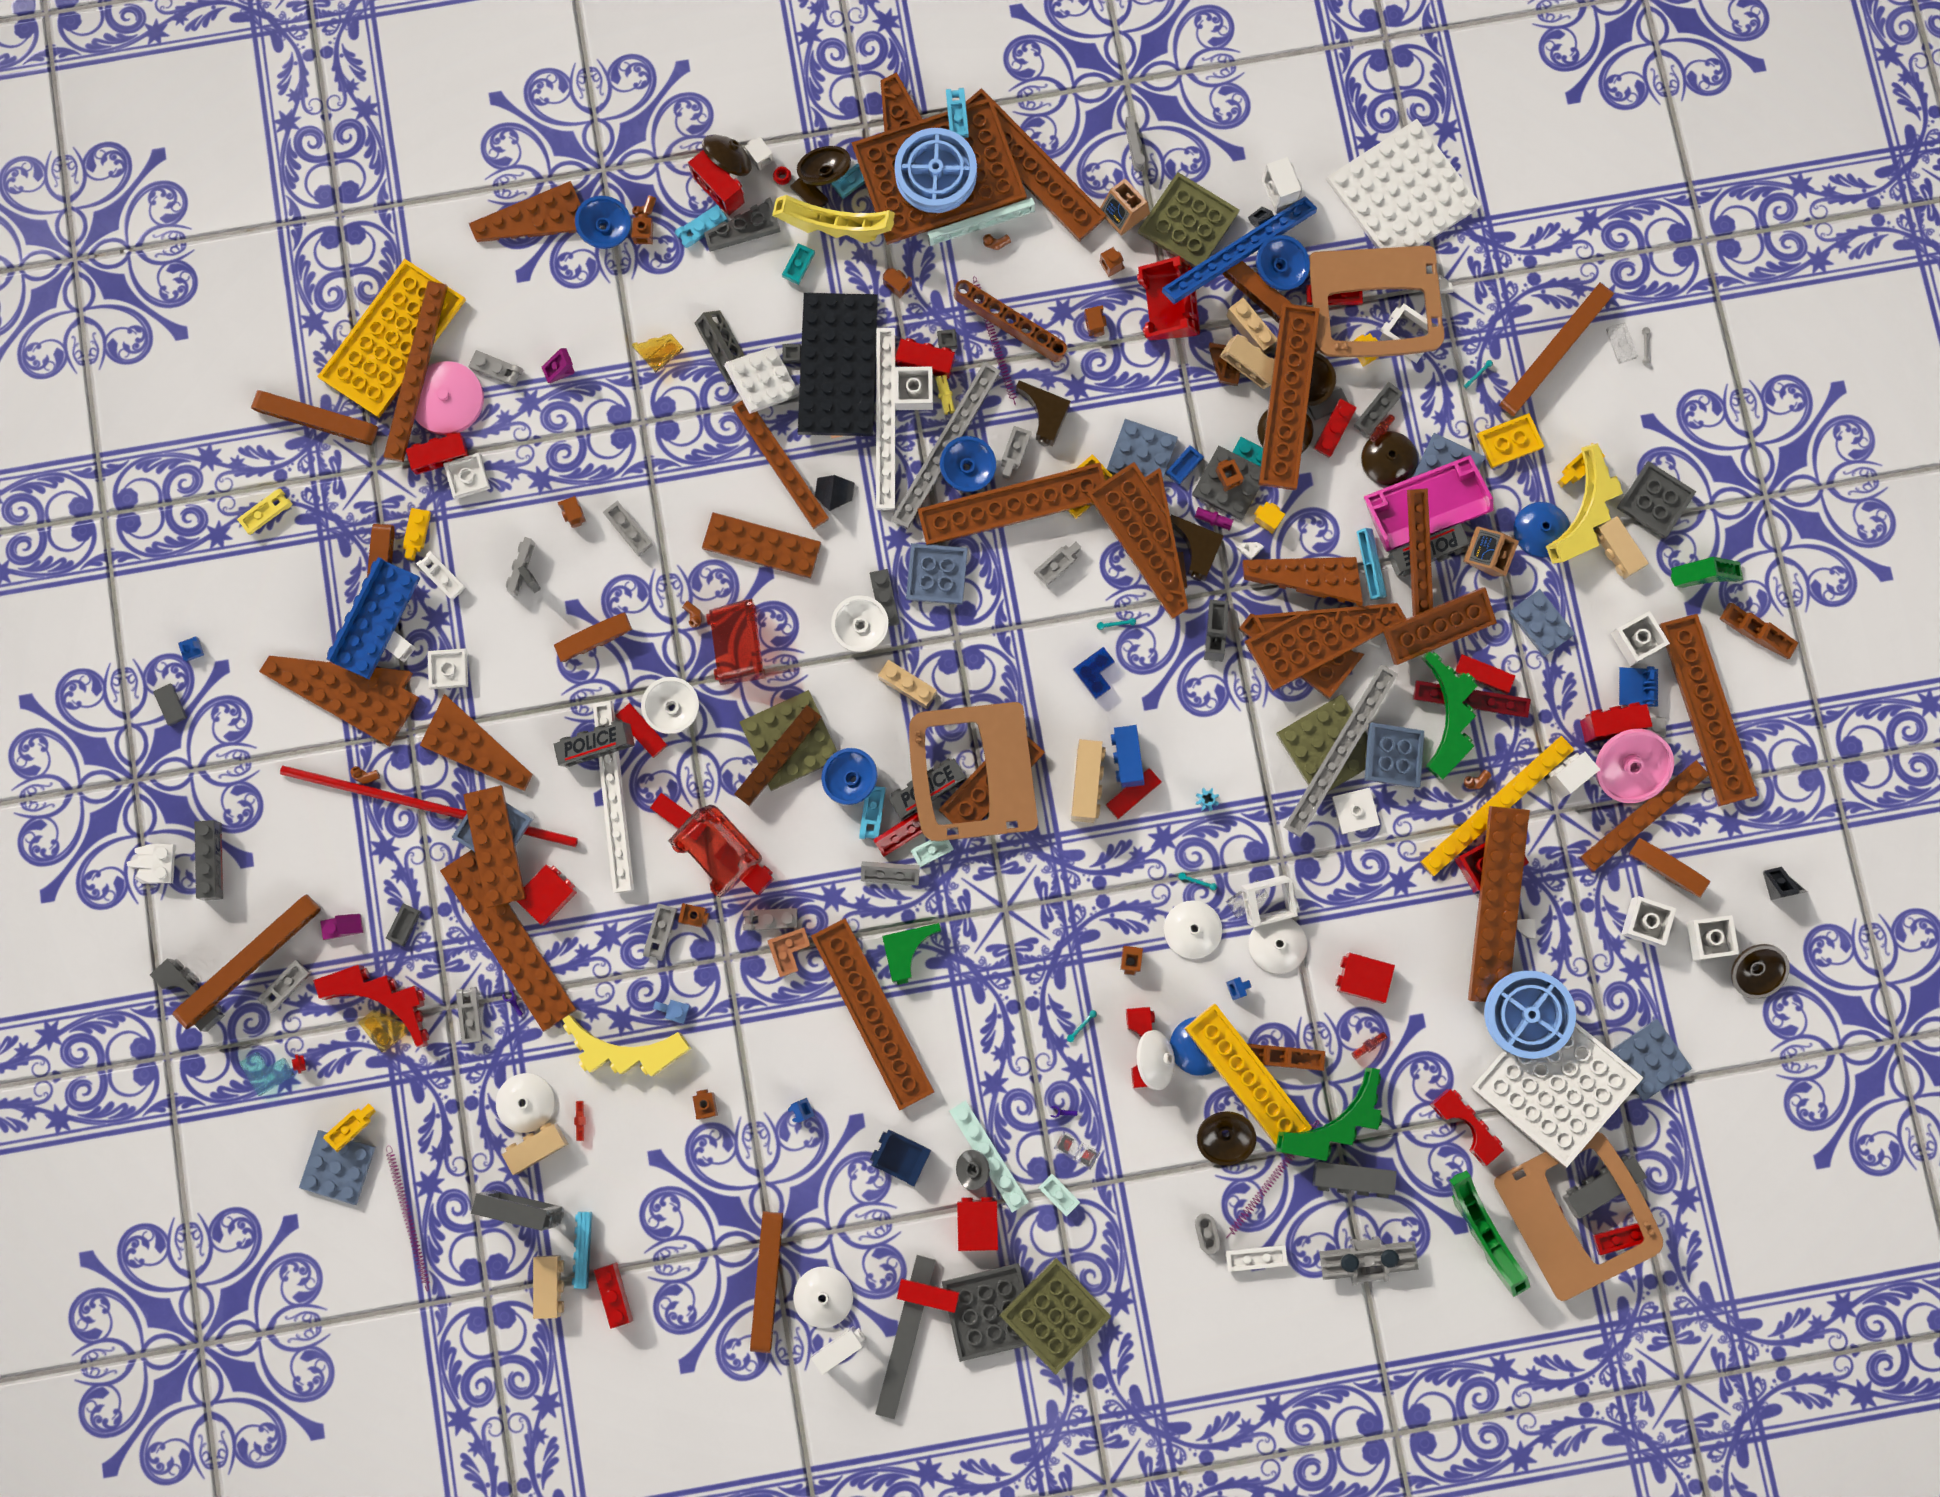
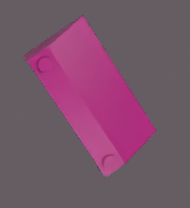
(1454, 497)

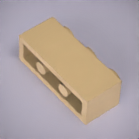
(1251, 326)
(1249, 360)
(1620, 547)
(907, 684)
(534, 1148)
(547, 1287)

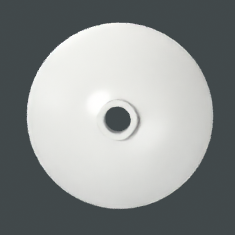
(858, 611)
(661, 696)
(1179, 934)
(1274, 958)
(1155, 1060)
(538, 1106)
(825, 1282)

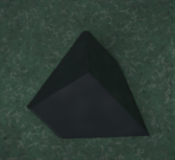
(834, 491)
(1781, 884)

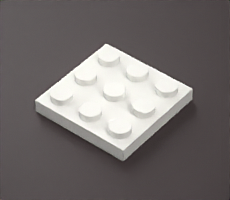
(761, 379)

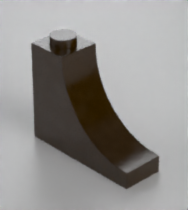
(1049, 409)
(1201, 544)

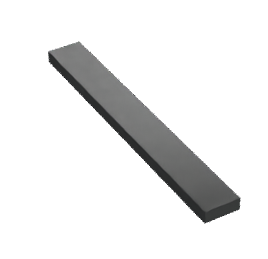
(903, 1343)

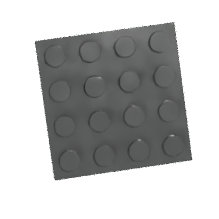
(981, 1300)

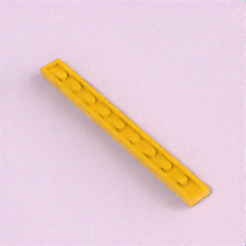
(1505, 797)

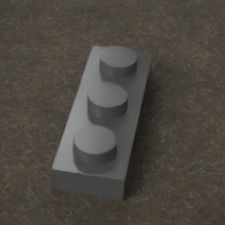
(1378, 409)
(884, 595)

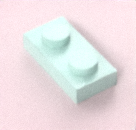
(931, 851)
(1059, 1194)

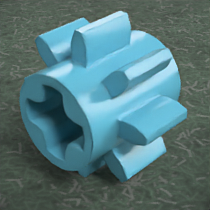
(1212, 798)

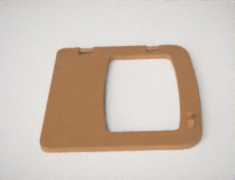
(1376, 270)
(1007, 767)
(1550, 1236)

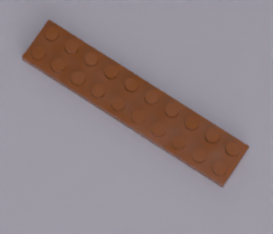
(1046, 178)
(1289, 396)
(1009, 504)
(1708, 710)
(1498, 899)
(510, 945)
(872, 1014)

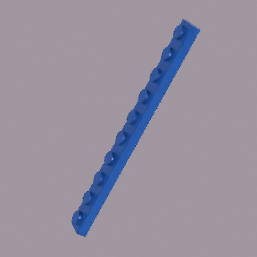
(1238, 250)

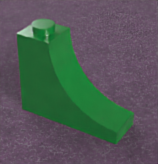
(1706, 571)
(901, 949)

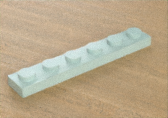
(981, 221)
(998, 1170)

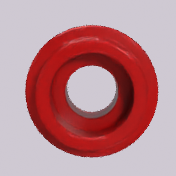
(782, 171)
(299, 1063)

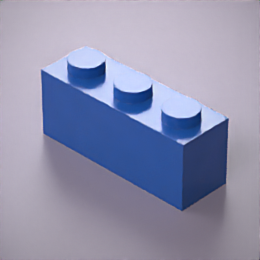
(1127, 756)

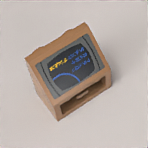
(1124, 207)
(1491, 551)

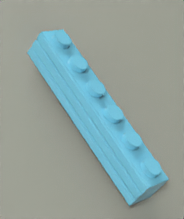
(1371, 564)
(582, 1253)

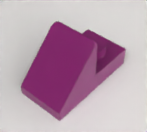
(558, 366)
(341, 926)

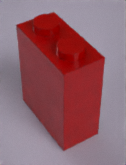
(547, 894)
(1365, 977)
(977, 1224)

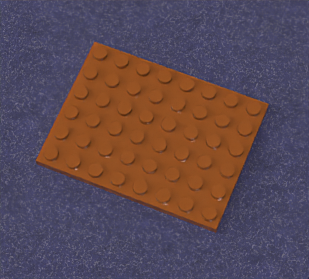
(996, 180)

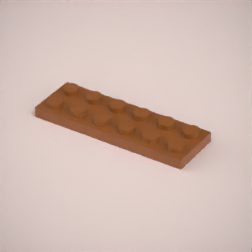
(761, 545)
(1439, 626)
(971, 799)
(494, 846)

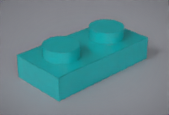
(798, 264)
(1249, 451)

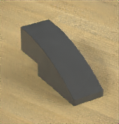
(1216, 630)

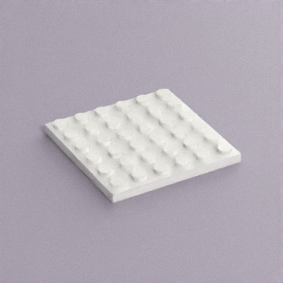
(1403, 190)
(1562, 1096)

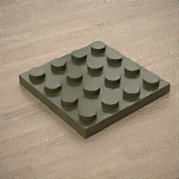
(1188, 220)
(769, 725)
(1313, 736)
(1055, 1316)

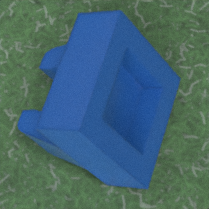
(191, 649)
(1237, 988)
(801, 1110)

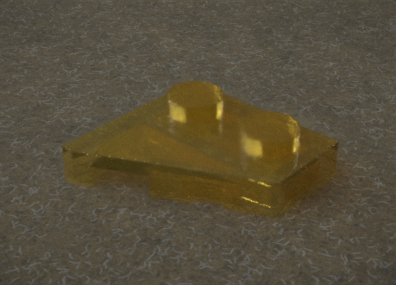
(658, 351)
(383, 1029)

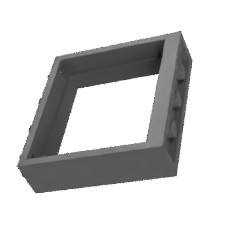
(517, 1210)

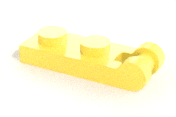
(264, 511)

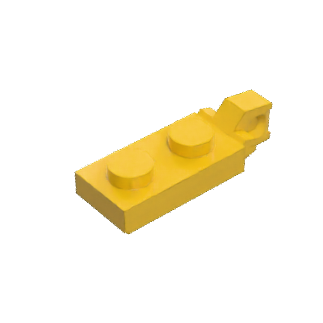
(1574, 470)
(416, 532)
(349, 1127)

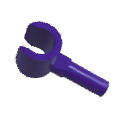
(512, 1000)
(1064, 1112)

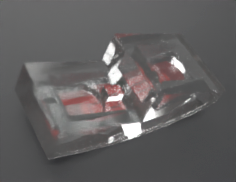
(1076, 1150)

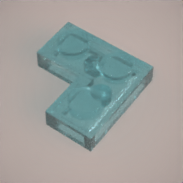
(264, 1077)

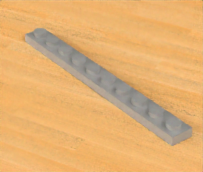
(955, 428)
(1340, 751)

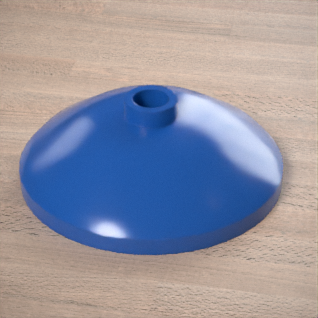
(600, 212)
(1290, 257)
(972, 452)
(1529, 527)
(842, 768)
(1187, 1054)

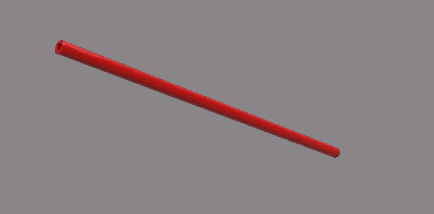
(412, 802)

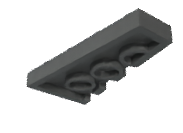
(743, 228)

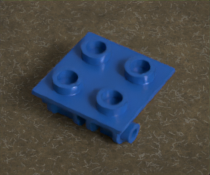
(1638, 686)

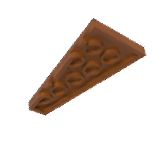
(537, 216)
(1311, 576)
(1324, 678)
(464, 741)

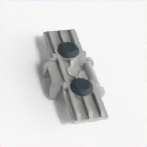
(1368, 1253)

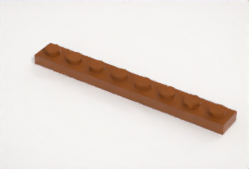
(781, 465)
(1420, 550)
(1644, 816)

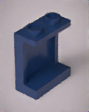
(900, 1157)

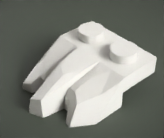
(154, 863)

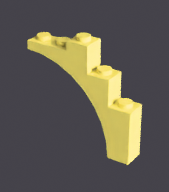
(835, 223)
(1593, 511)
(598, 1052)

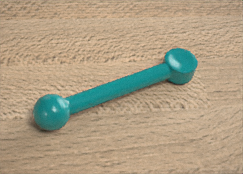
(1489, 363)
(1100, 626)
(1182, 876)
(1070, 1038)

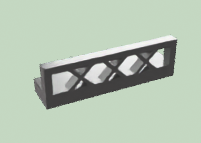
(716, 343)

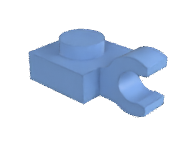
(674, 1011)

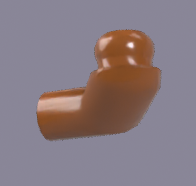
(646, 209)
(996, 244)
(695, 614)
(362, 776)
(1477, 782)

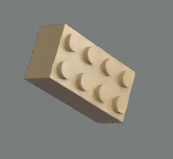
(1086, 782)

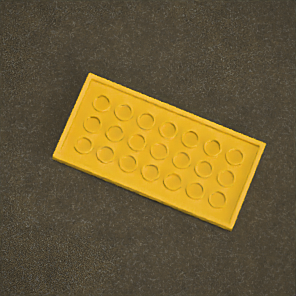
(377, 349)

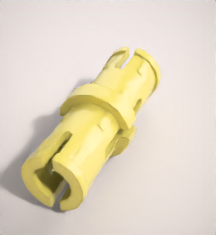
(945, 394)

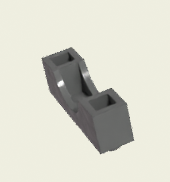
(171, 975)

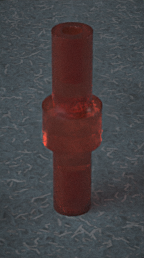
(1382, 428)
(1369, 1045)
(579, 1120)

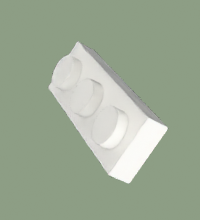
(1256, 1258)

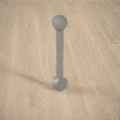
(1645, 332)

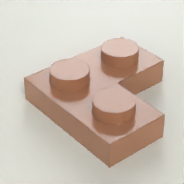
(783, 948)

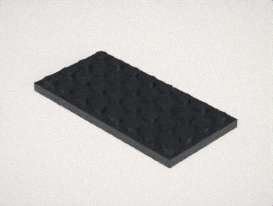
(838, 364)

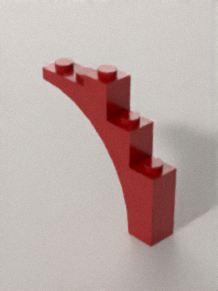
(403, 1003)

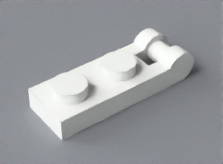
(441, 576)

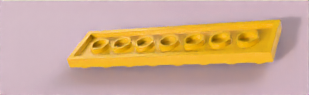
(1245, 1074)

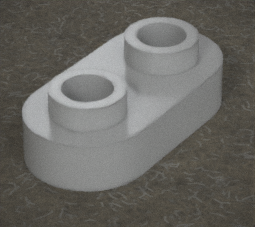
(1207, 1233)

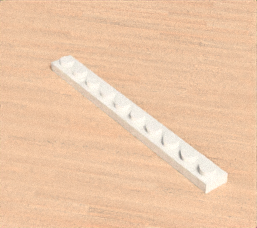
(885, 418)
(614, 807)

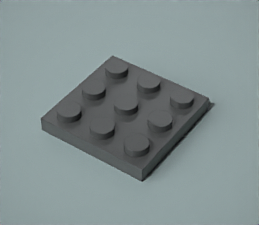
(1656, 499)
(1236, 500)

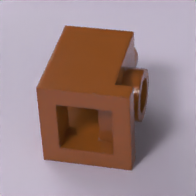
(645, 234)
(1111, 261)
(896, 281)
(1095, 321)
(1229, 467)
(572, 511)
(685, 915)
(1136, 954)
(710, 1110)

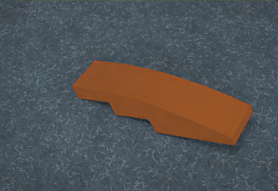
(1758, 631)
(593, 636)
(1670, 868)
(1289, 1057)

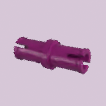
(1213, 518)

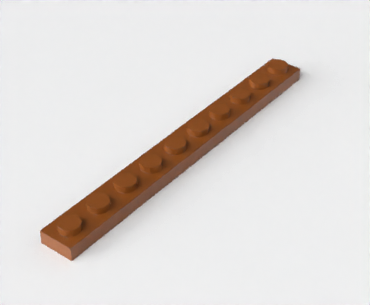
(415, 371)

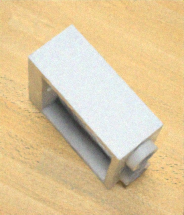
(1413, 316)
(1251, 907)
(838, 1349)

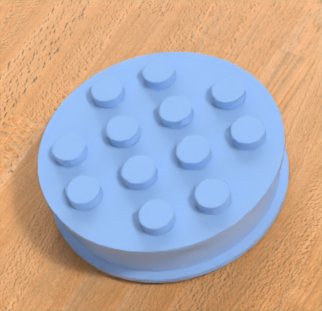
(935, 170)
(1530, 1014)

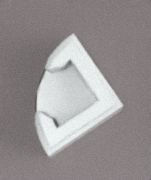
(1444, 285)
(1250, 549)
(1527, 928)

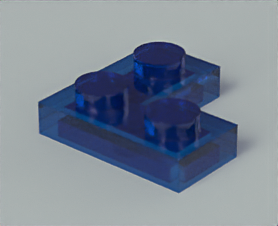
(1090, 670)

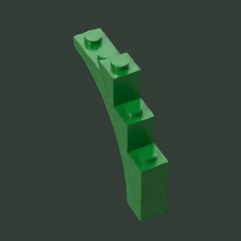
(1455, 690)
(1340, 1130)
(1484, 1232)

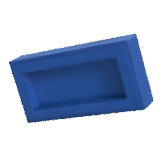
(1184, 465)

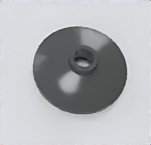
(967, 1172)

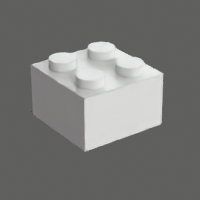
(1282, 183)
(913, 388)
(1640, 638)
(1572, 775)
(1648, 921)
(1712, 938)

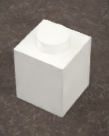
(759, 153)
(400, 647)

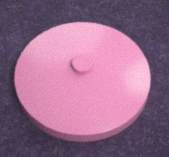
(449, 398)
(1634, 766)

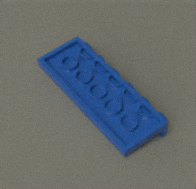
(372, 618)

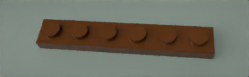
(778, 755)

